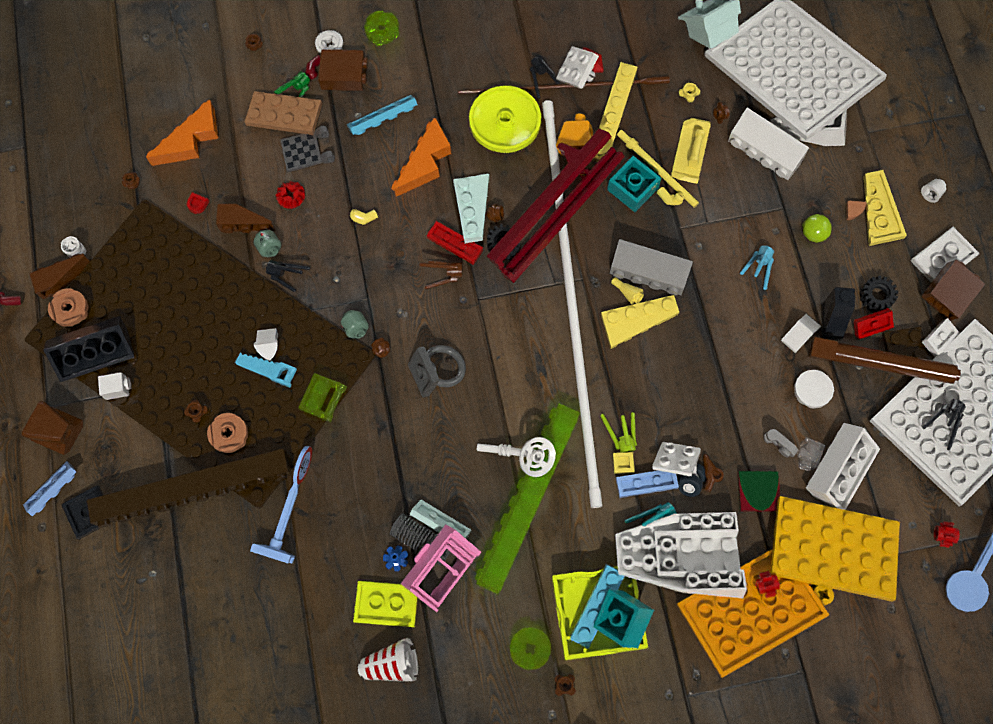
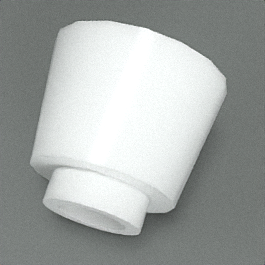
(933, 190)

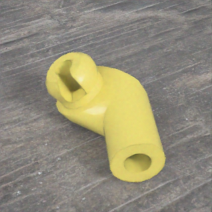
(676, 199)
(362, 218)

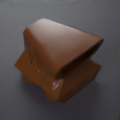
(52, 428)

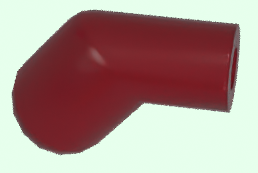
(310, 67)
(9, 300)

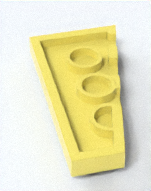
(881, 211)
(631, 320)

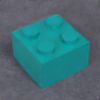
(634, 184)
(623, 618)

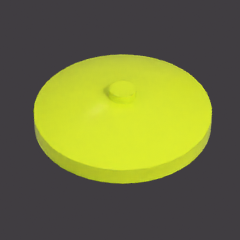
(505, 119)

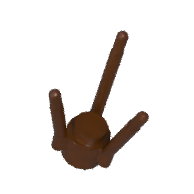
(453, 270)

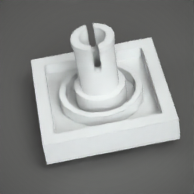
(577, 67)

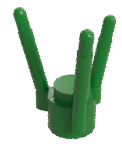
(299, 82)

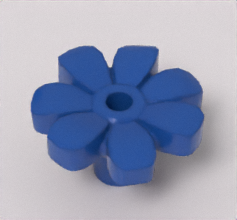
(400, 558)

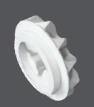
(327, 37)

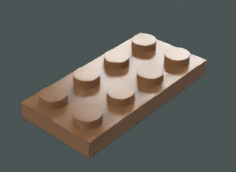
(283, 113)

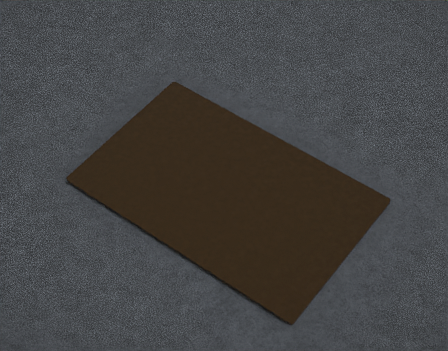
(187, 323)

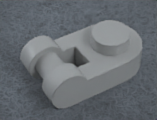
(785, 447)

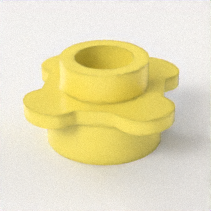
(689, 87)

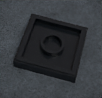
(77, 512)

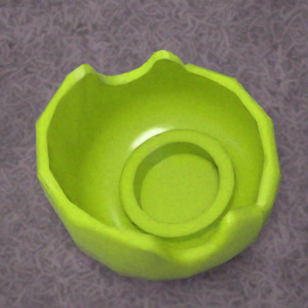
(816, 228)

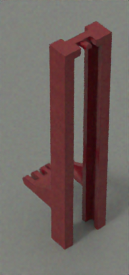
(591, 180)

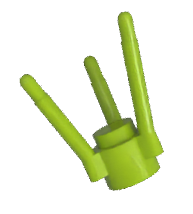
(627, 442)

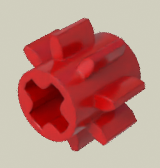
(946, 534)
(767, 584)

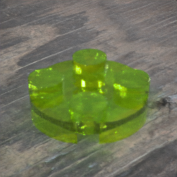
(383, 36)
(518, 648)

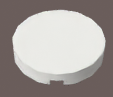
(813, 389)

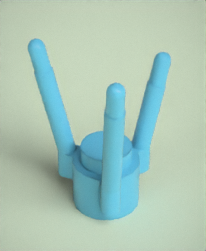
(763, 257)

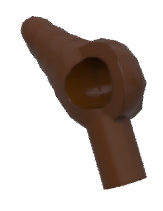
(712, 473)

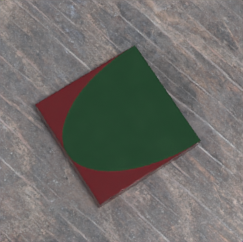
(758, 491)

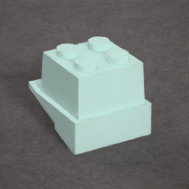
(712, 21)

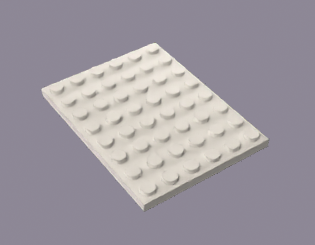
(795, 67)
(970, 460)

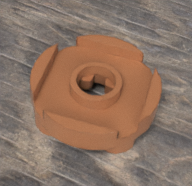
(59, 303)
(218, 427)

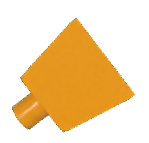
(575, 132)

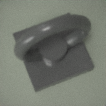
(425, 372)

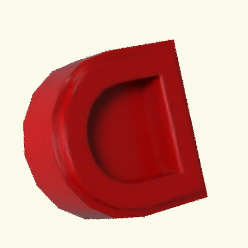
(197, 203)

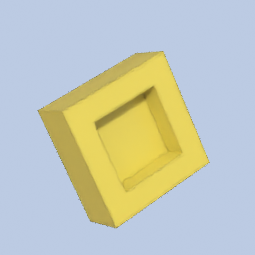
(623, 463)

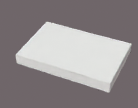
(944, 250)

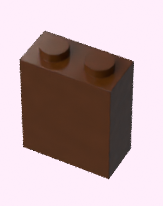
(342, 70)
(953, 290)

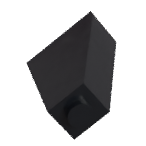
(837, 312)

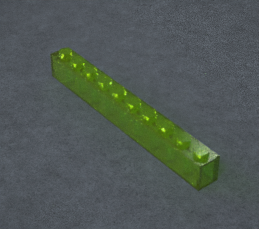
(525, 505)

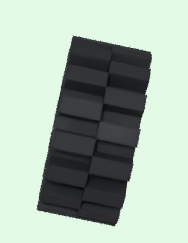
(495, 234)
(885, 286)

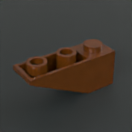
(237, 218)
(57, 276)

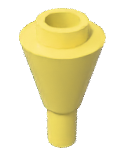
(632, 293)

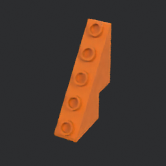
(183, 141)
(421, 162)

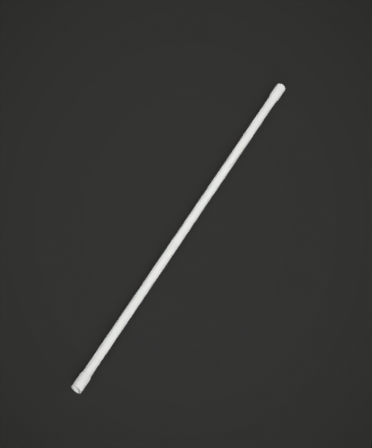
(594, 490)

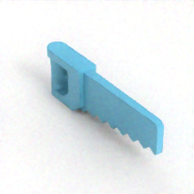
(267, 368)

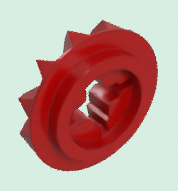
(298, 195)

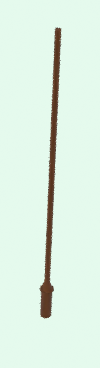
(648, 81)

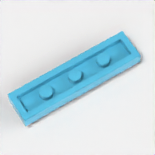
(388, 112)
(584, 631)

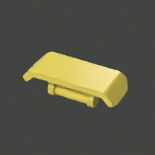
(691, 150)

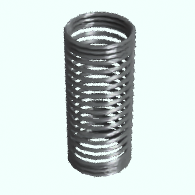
(416, 532)

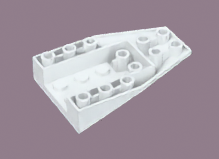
(685, 554)

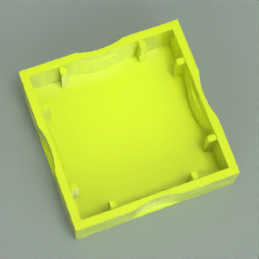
(571, 596)

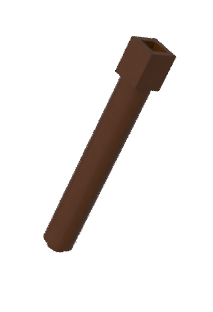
(885, 361)

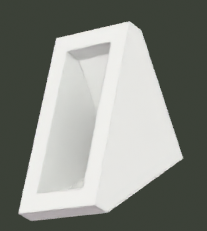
(800, 333)

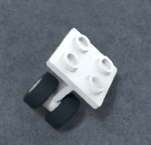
(683, 461)

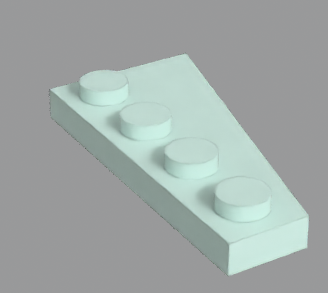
(471, 201)

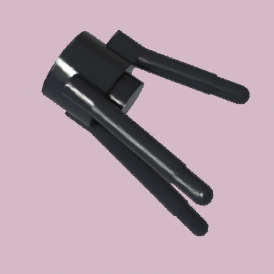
(541, 67)
(278, 269)
(954, 411)

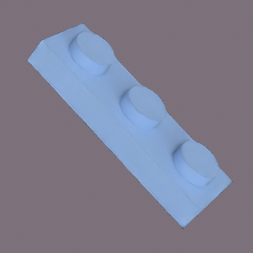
(646, 483)
(49, 488)

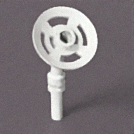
(527, 451)

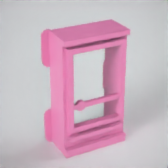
(430, 554)

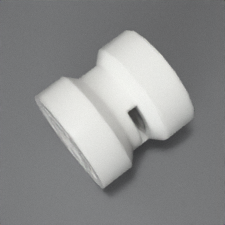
(72, 246)

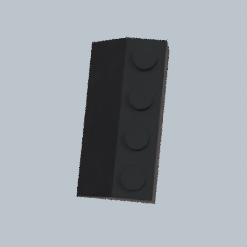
(89, 349)

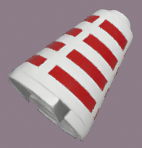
(391, 663)

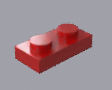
(873, 323)

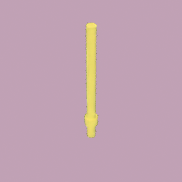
(633, 145)

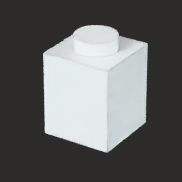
(114, 386)

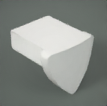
(266, 343)

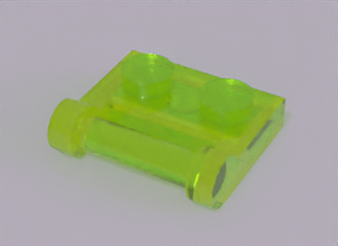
(316, 395)

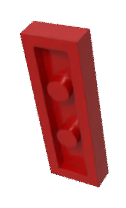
(454, 243)

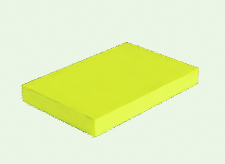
(385, 604)

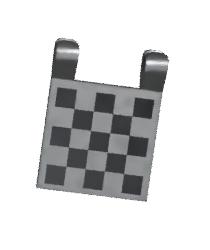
(304, 151)

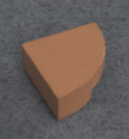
(854, 209)

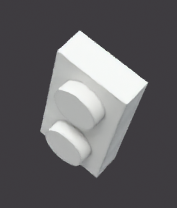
(940, 337)

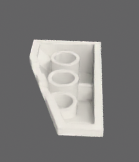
(831, 135)

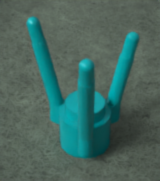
(661, 512)

